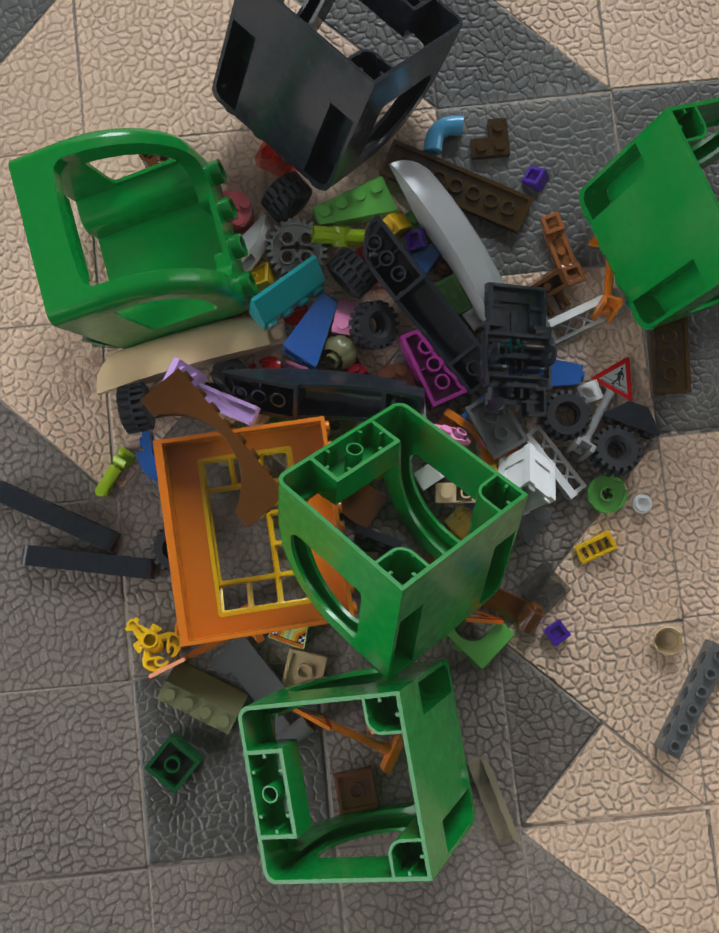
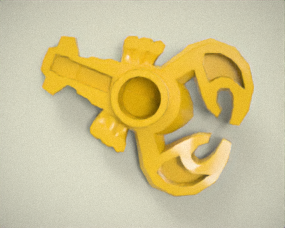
(153, 643)

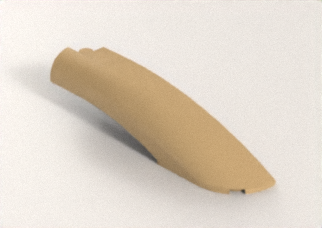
(194, 346)

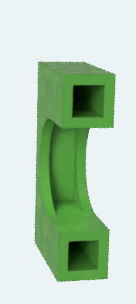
(483, 648)

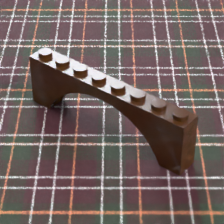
(181, 398)

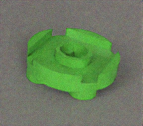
(596, 498)

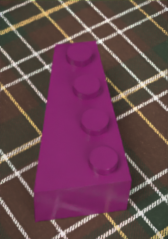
(429, 370)

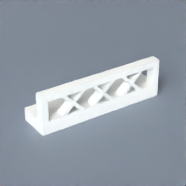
(577, 312)
(561, 482)

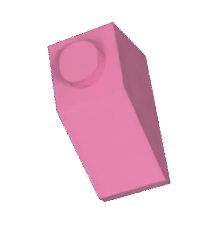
(342, 318)

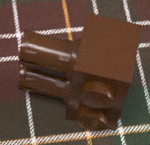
(555, 283)

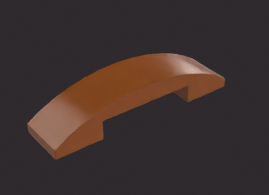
(560, 249)

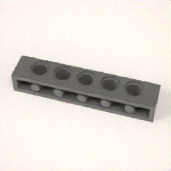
(690, 701)

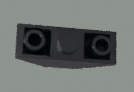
(634, 417)

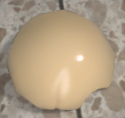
(668, 640)

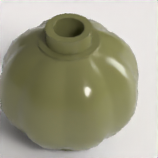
(339, 349)

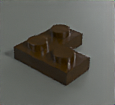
(496, 143)

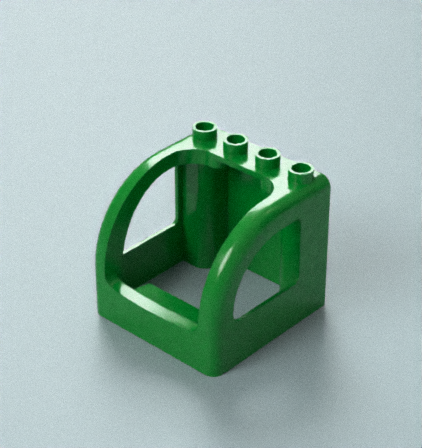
(661, 216)
(162, 261)
(402, 597)
(412, 704)

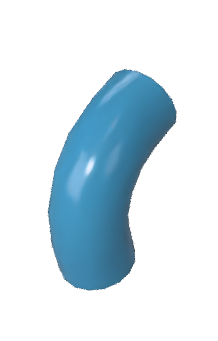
(439, 131)

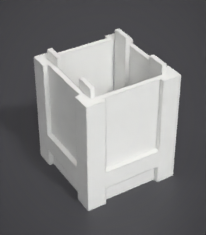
(532, 474)

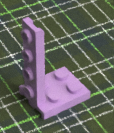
(229, 405)

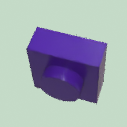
(416, 240)
(556, 632)

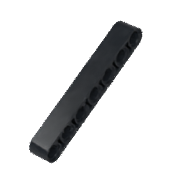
(58, 517)
(88, 562)

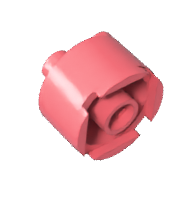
(245, 211)

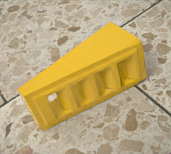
(592, 540)

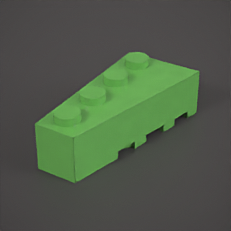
(356, 205)

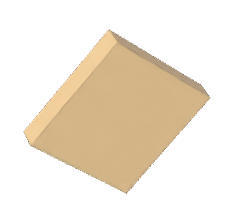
(303, 666)

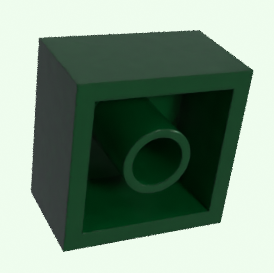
(174, 762)

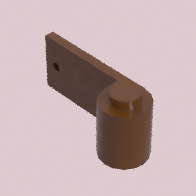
(523, 612)

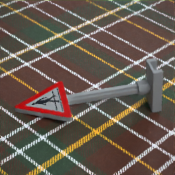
(616, 381)

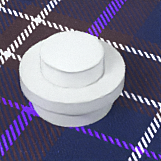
(642, 503)

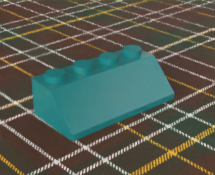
(287, 294)

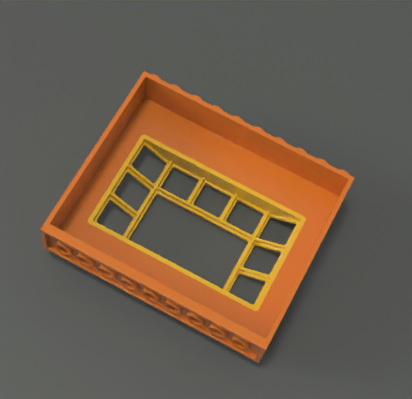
(193, 542)

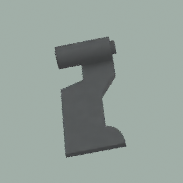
(259, 681)

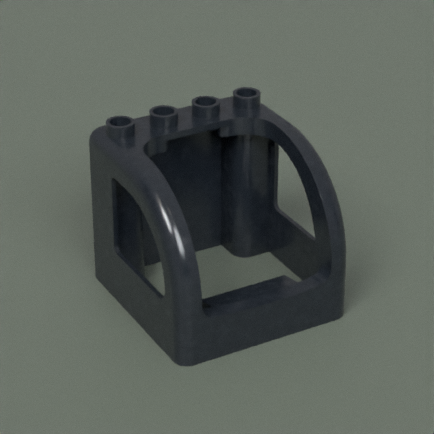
(314, 99)

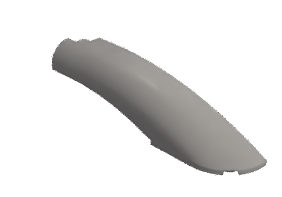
(448, 230)

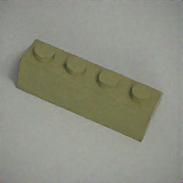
(203, 696)

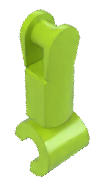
(124, 460)

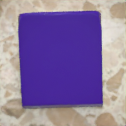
(536, 178)

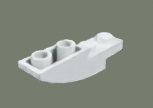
(256, 241)

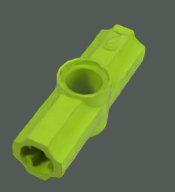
(337, 235)

